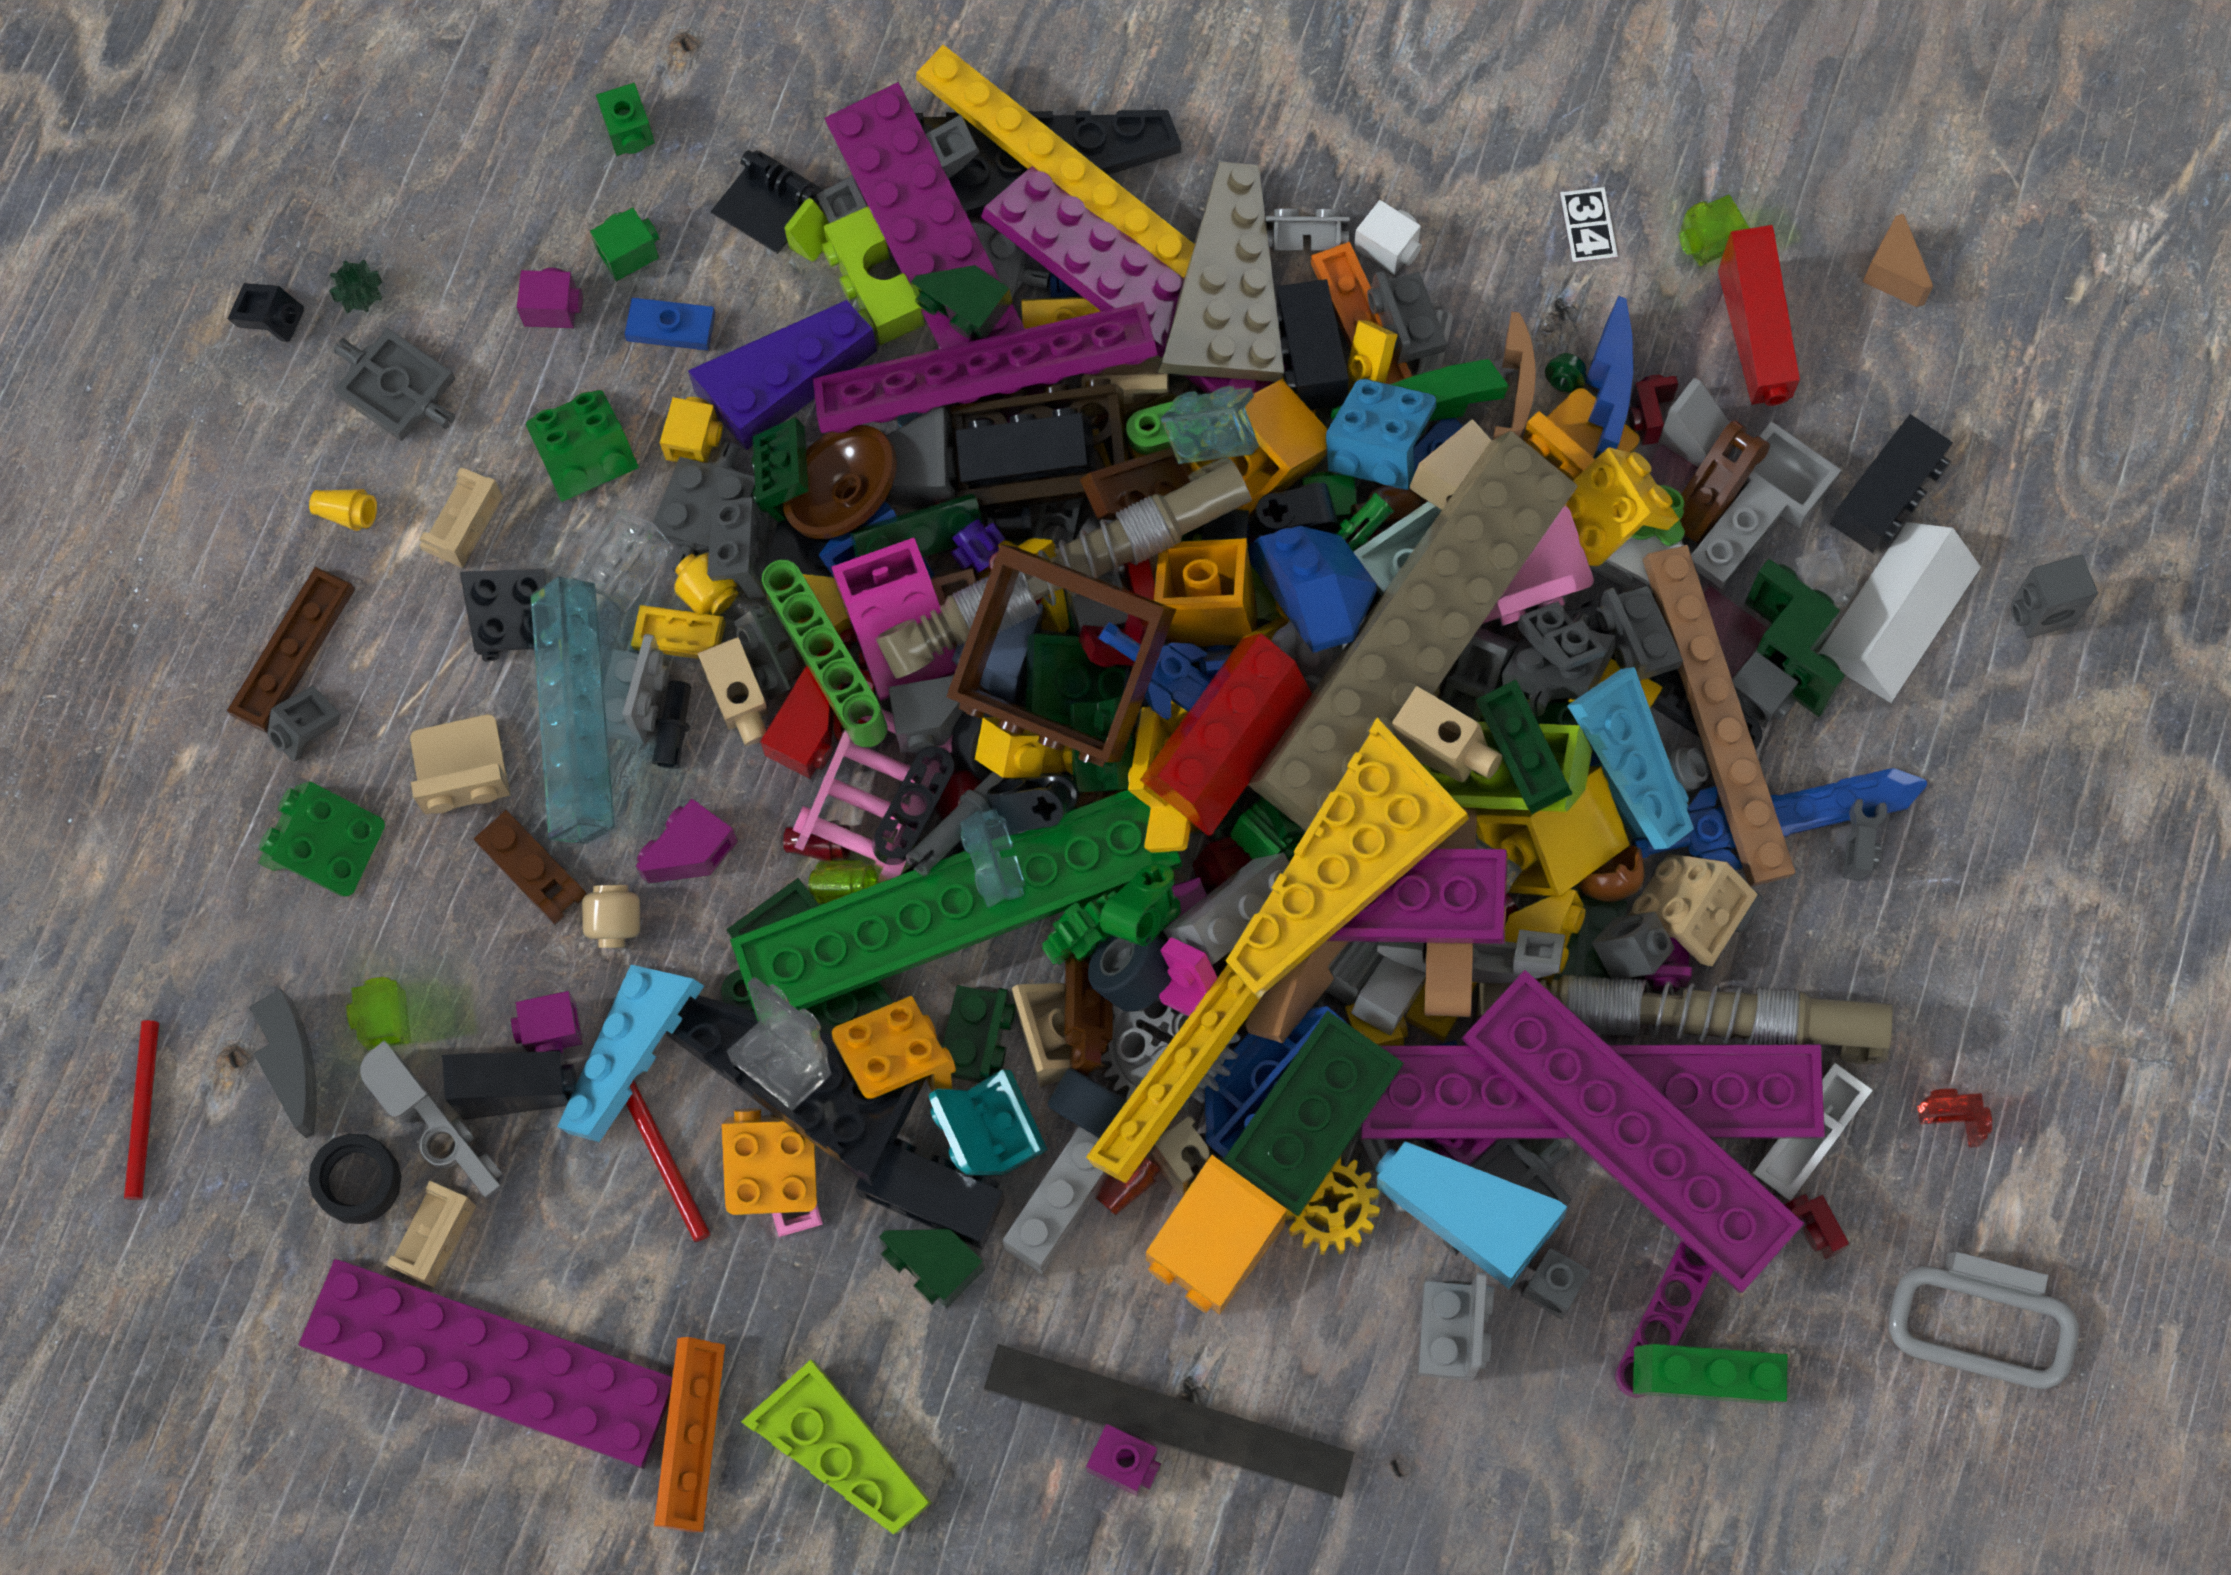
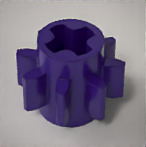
(976, 545)

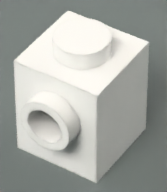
(1388, 237)

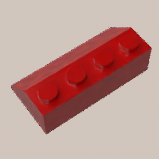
(1229, 732)

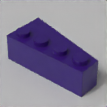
(775, 374)

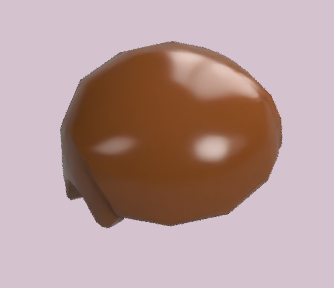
(1617, 877)

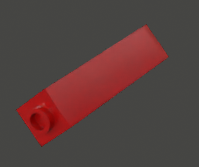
(1759, 315)

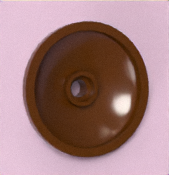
(846, 482)

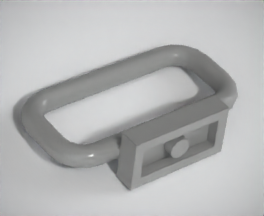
(1995, 1283)

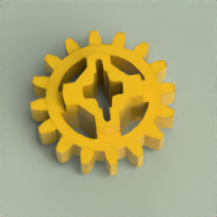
(1349, 1199)

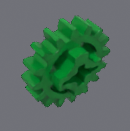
(1077, 931)

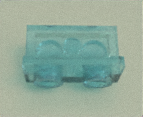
(1210, 425)

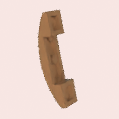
(1519, 356)

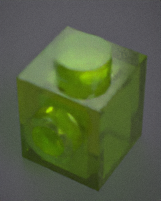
(1708, 228)
(379, 1013)

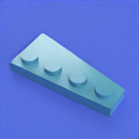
(1631, 750)
(634, 1026)

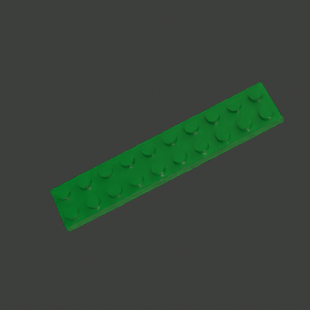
(941, 913)

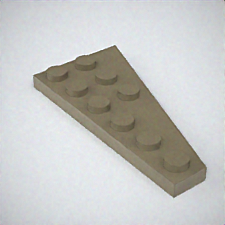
(1227, 298)

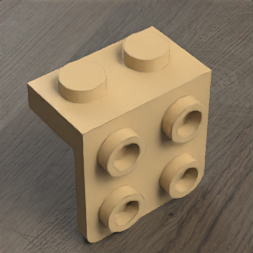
(458, 764)

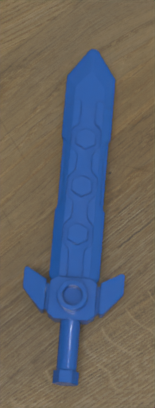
(1173, 673)
(1795, 811)

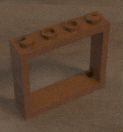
(984, 629)

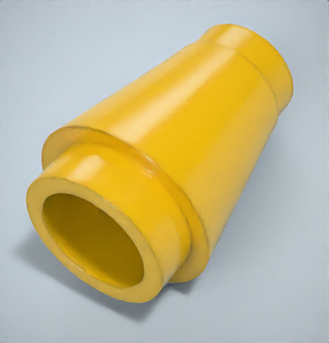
(345, 507)

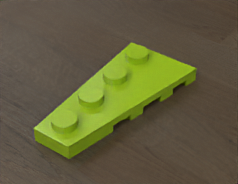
(831, 1440)

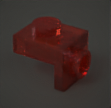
(1949, 1107)

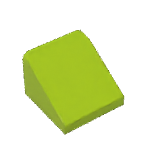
(806, 230)

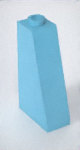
(1473, 1211)

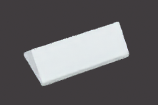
(1902, 607)

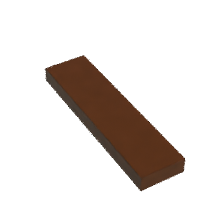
(291, 648)

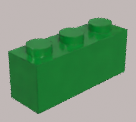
(1710, 1374)

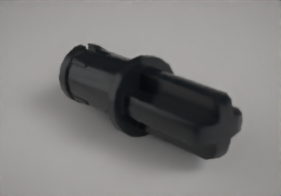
(672, 726)

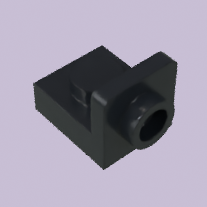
(266, 309)

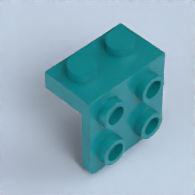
(988, 1126)

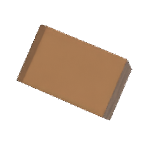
(1899, 266)

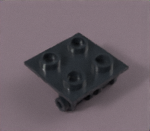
(764, 199)
(500, 609)

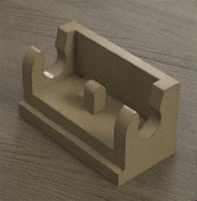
(1178, 1154)

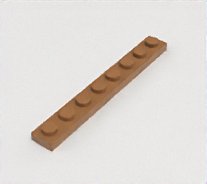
(1719, 717)

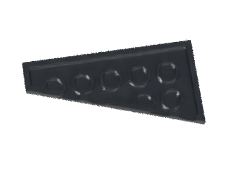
(1105, 140)
(832, 1117)

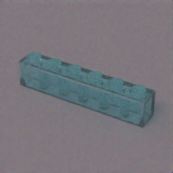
(572, 711)

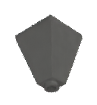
(924, 461)

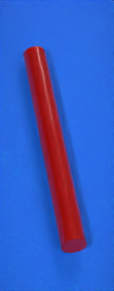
(141, 1110)
(666, 1165)

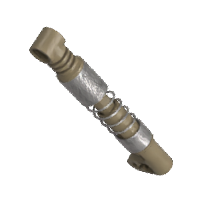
(1133, 535)
(1765, 1018)

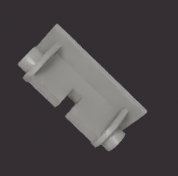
(1290, 228)

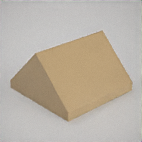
(1043, 1024)

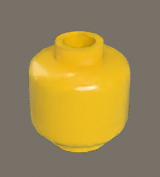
(699, 591)

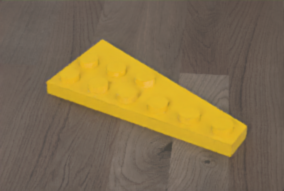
(1357, 846)

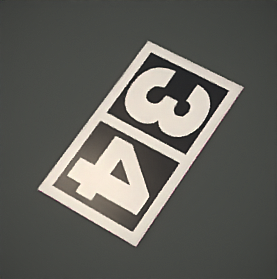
(1588, 224)

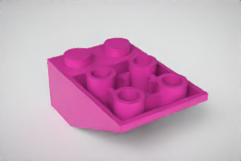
(884, 592)

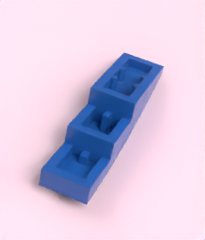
(1613, 375)

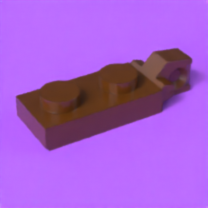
(1086, 1018)

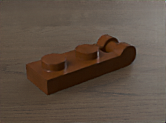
(1719, 479)
(529, 866)

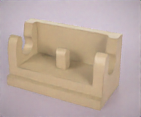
(462, 518)
(432, 1234)

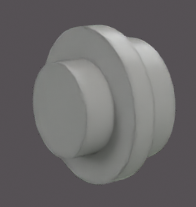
(1689, 767)

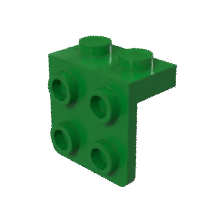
(581, 444)
(321, 838)

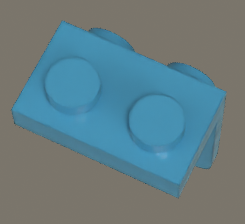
(1377, 432)

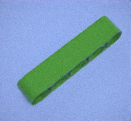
(833, 668)

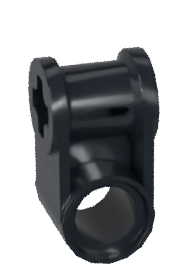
(1305, 506)
(1033, 801)

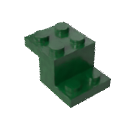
(1798, 629)

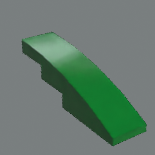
(1456, 387)

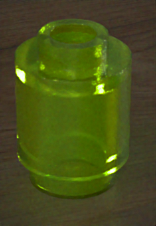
(840, 878)

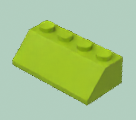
(1501, 791)

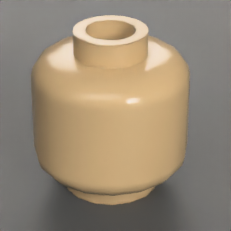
(611, 915)

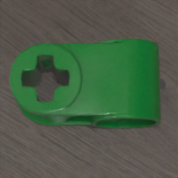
(1142, 906)

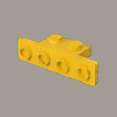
(1166, 826)

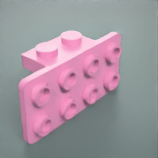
(1549, 573)

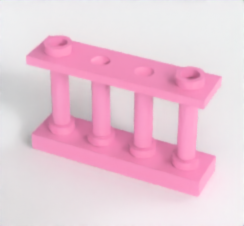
(808, 819)

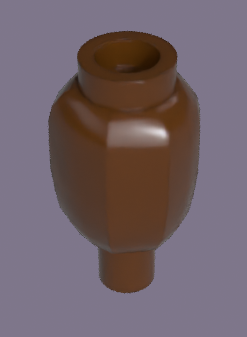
(1399, 499)

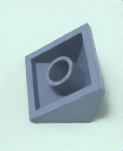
(1008, 658)

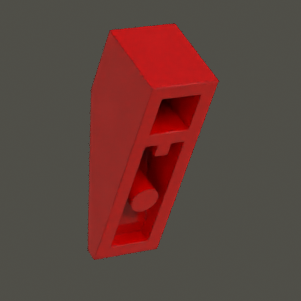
(802, 728)

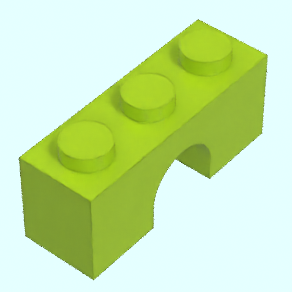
(856, 247)

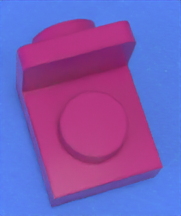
(1190, 975)

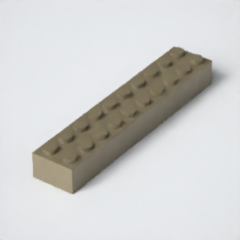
(1418, 621)

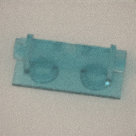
(983, 838)

